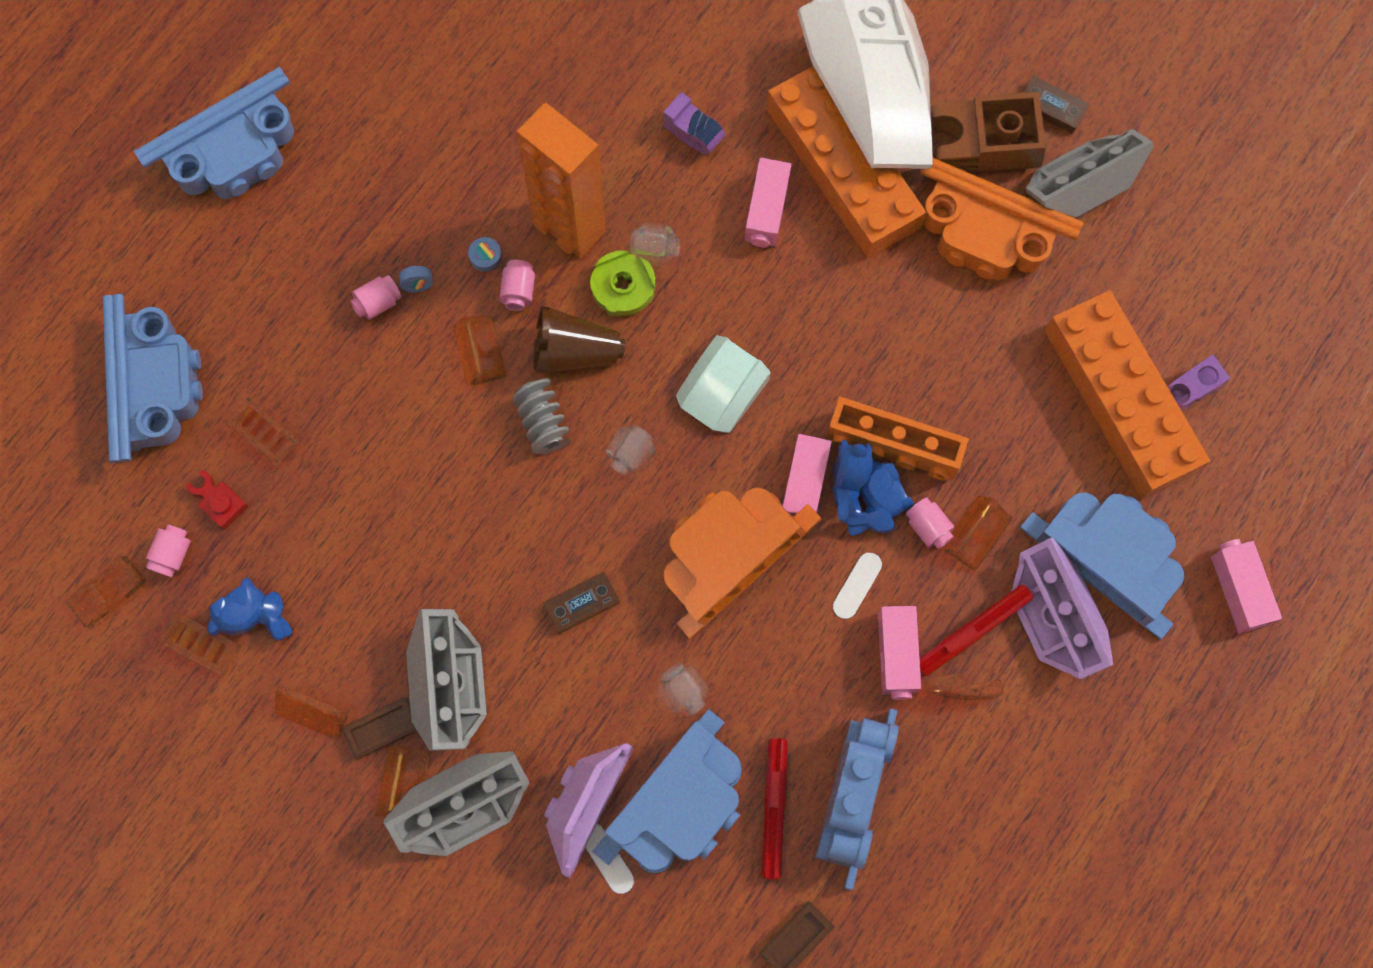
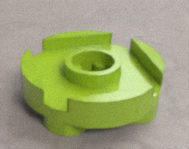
(619, 301)

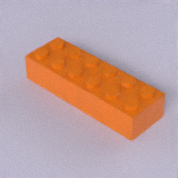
(562, 180)
(869, 201)
(1126, 394)

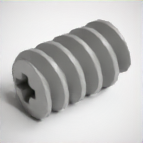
(539, 417)

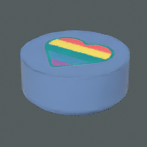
(485, 254)
(415, 279)

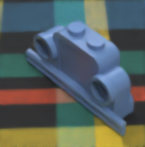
(228, 142)
(147, 379)
(1117, 553)
(679, 803)
(845, 829)

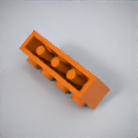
(898, 439)

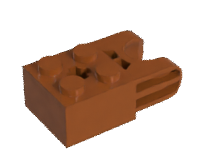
(991, 132)

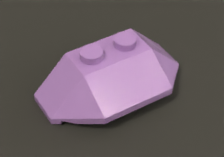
(1062, 614)
(582, 803)

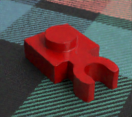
(218, 502)

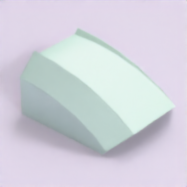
(722, 385)

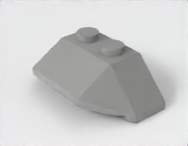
(1090, 173)
(445, 680)
(458, 805)

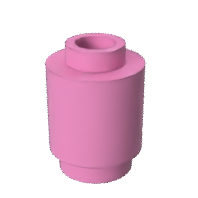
(517, 285)
(375, 297)
(930, 523)
(167, 550)

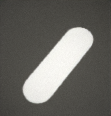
(857, 585)
(617, 873)

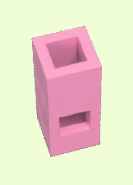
(767, 202)
(806, 473)
(1245, 586)
(899, 651)

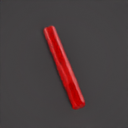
(974, 630)
(774, 808)

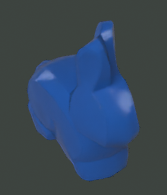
(850, 474)
(883, 499)
(245, 609)

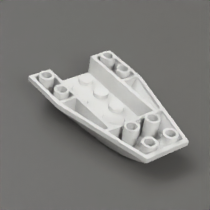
(875, 75)

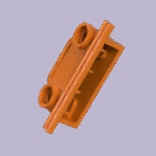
(990, 225)
(728, 549)

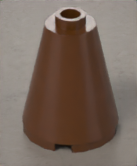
(573, 343)

